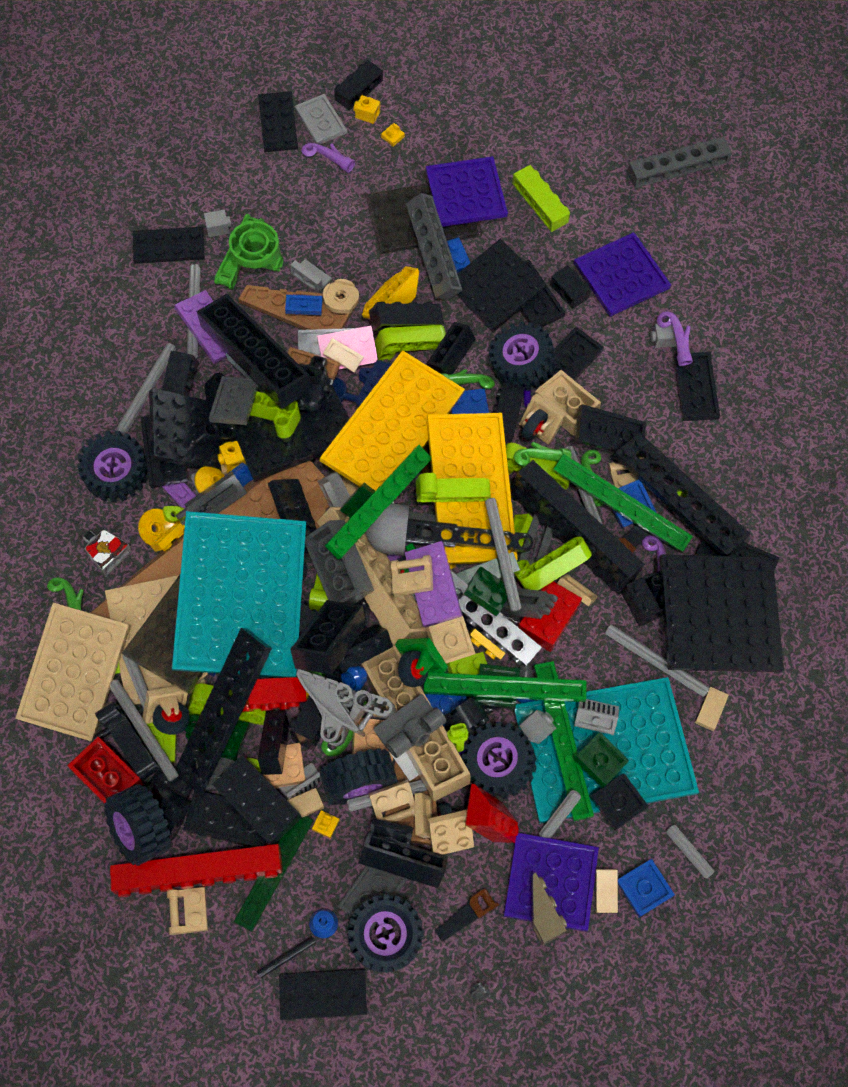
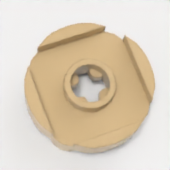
(344, 305)

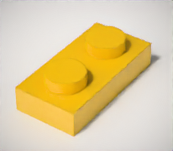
(165, 540)
(491, 649)

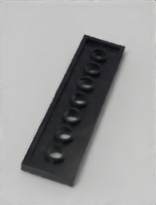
(682, 505)
(232, 706)

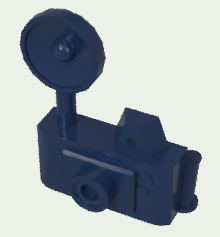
(369, 380)

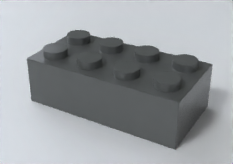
(344, 578)

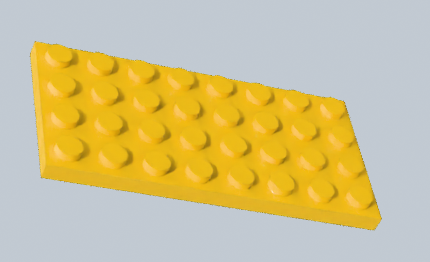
(391, 421)
(471, 449)

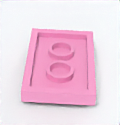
(358, 339)

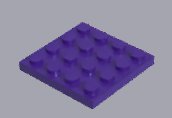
(466, 191)
(622, 274)
(566, 870)

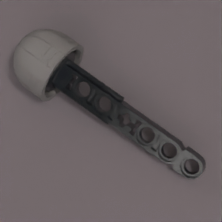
(394, 529)

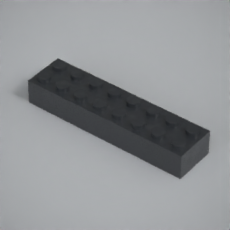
(254, 351)
(569, 519)

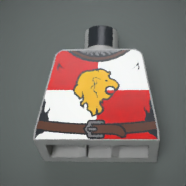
(106, 550)

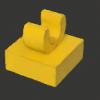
(393, 134)
(325, 824)

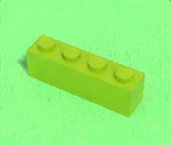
(541, 198)

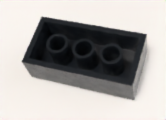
(328, 637)
(257, 800)

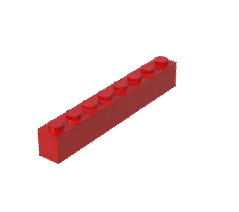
(196, 869)

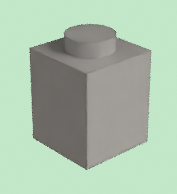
(217, 223)
(663, 336)
(538, 726)

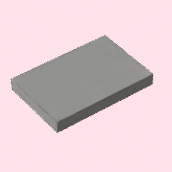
(320, 119)

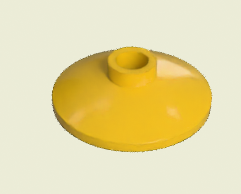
(206, 477)
(149, 518)

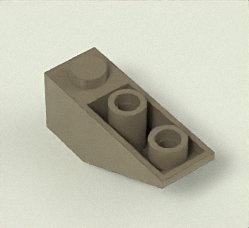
(545, 920)

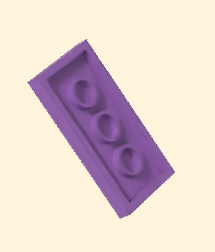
(187, 312)
(441, 602)

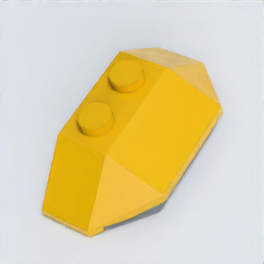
(399, 288)

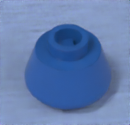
(355, 677)
(321, 929)

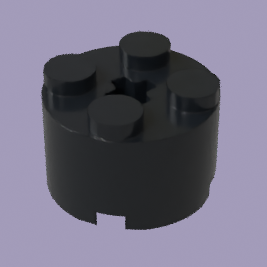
(469, 713)

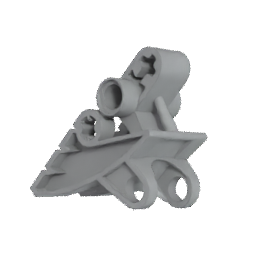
(332, 704)

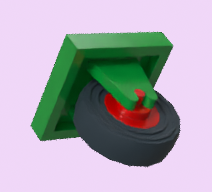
(418, 659)

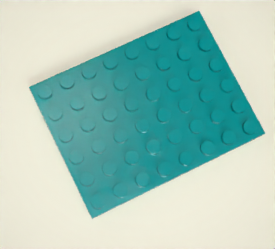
(235, 578)
(645, 734)

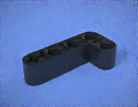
(211, 432)
(128, 740)

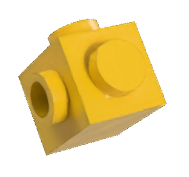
(367, 109)
(230, 455)

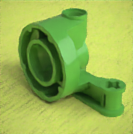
(250, 235)

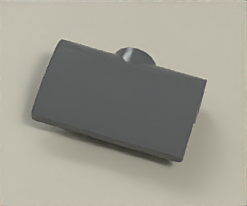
(409, 726)

